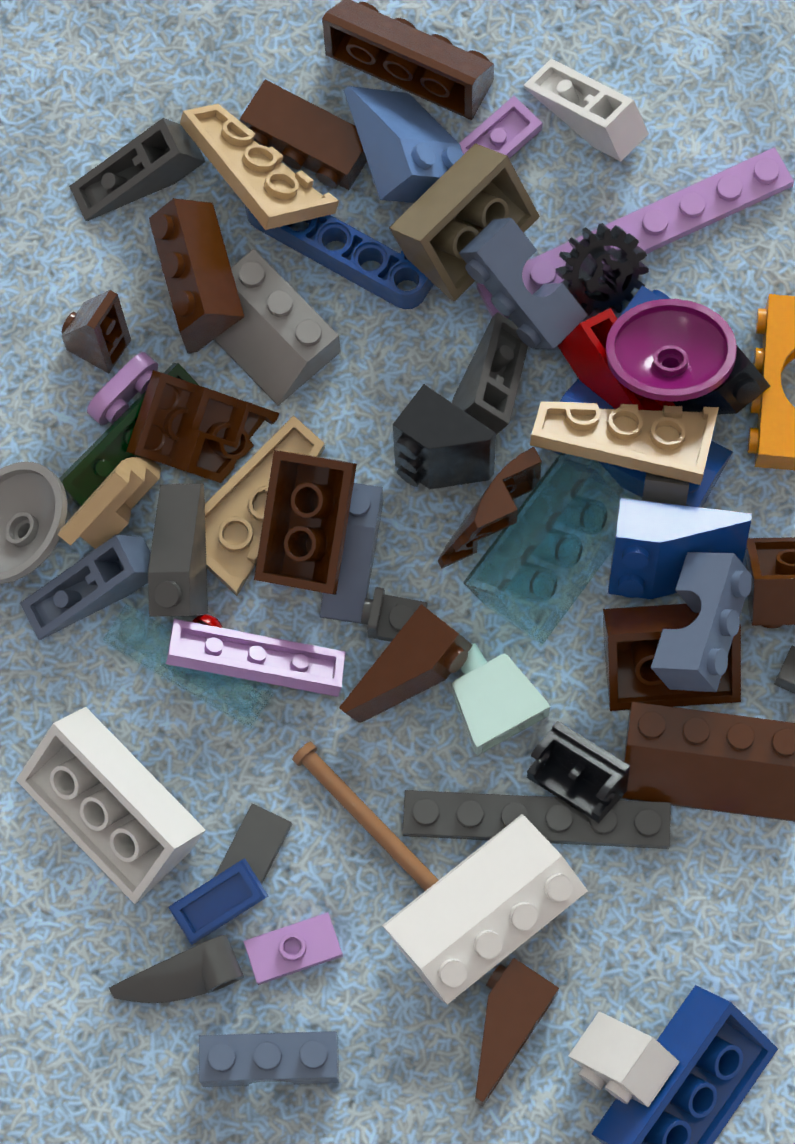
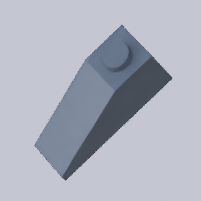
(357, 556)
(89, 585)

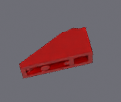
(587, 356)

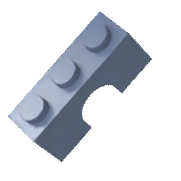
(497, 262)
(698, 653)
(268, 1058)

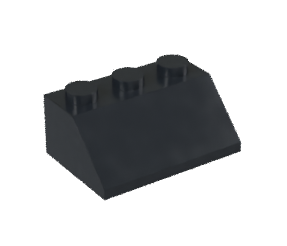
(441, 443)

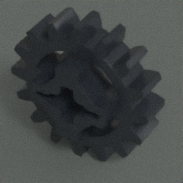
(618, 273)

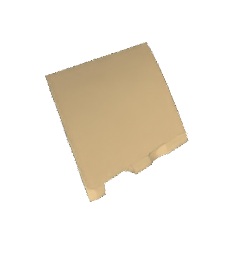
(111, 503)

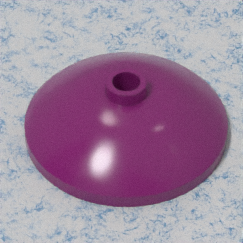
(671, 350)

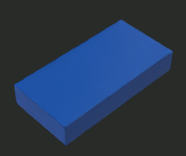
(218, 901)

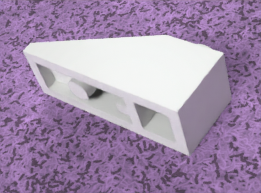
(589, 108)

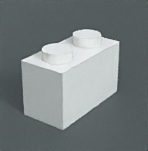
(623, 1060)

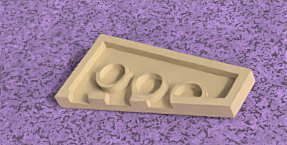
(255, 171)
(643, 440)
(238, 507)

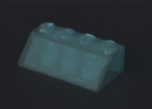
(553, 549)

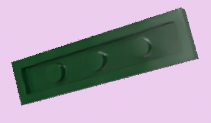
(108, 450)

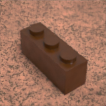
(305, 135)

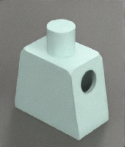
(495, 700)

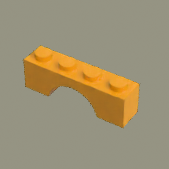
(775, 432)

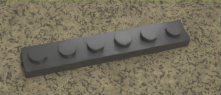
(484, 815)

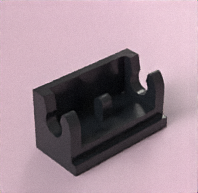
(578, 772)

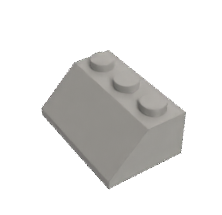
(281, 335)

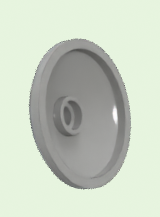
(30, 517)

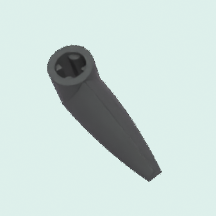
(183, 976)

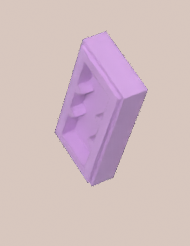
(293, 948)

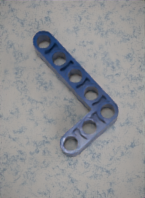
(348, 260)

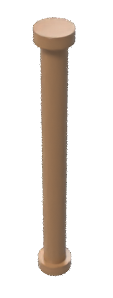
(364, 815)

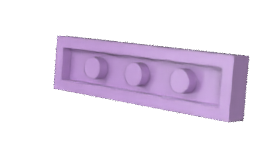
(256, 657)

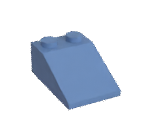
(400, 142)

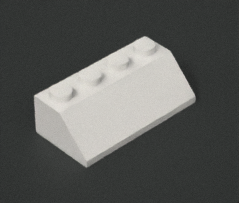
(109, 803)
(484, 909)

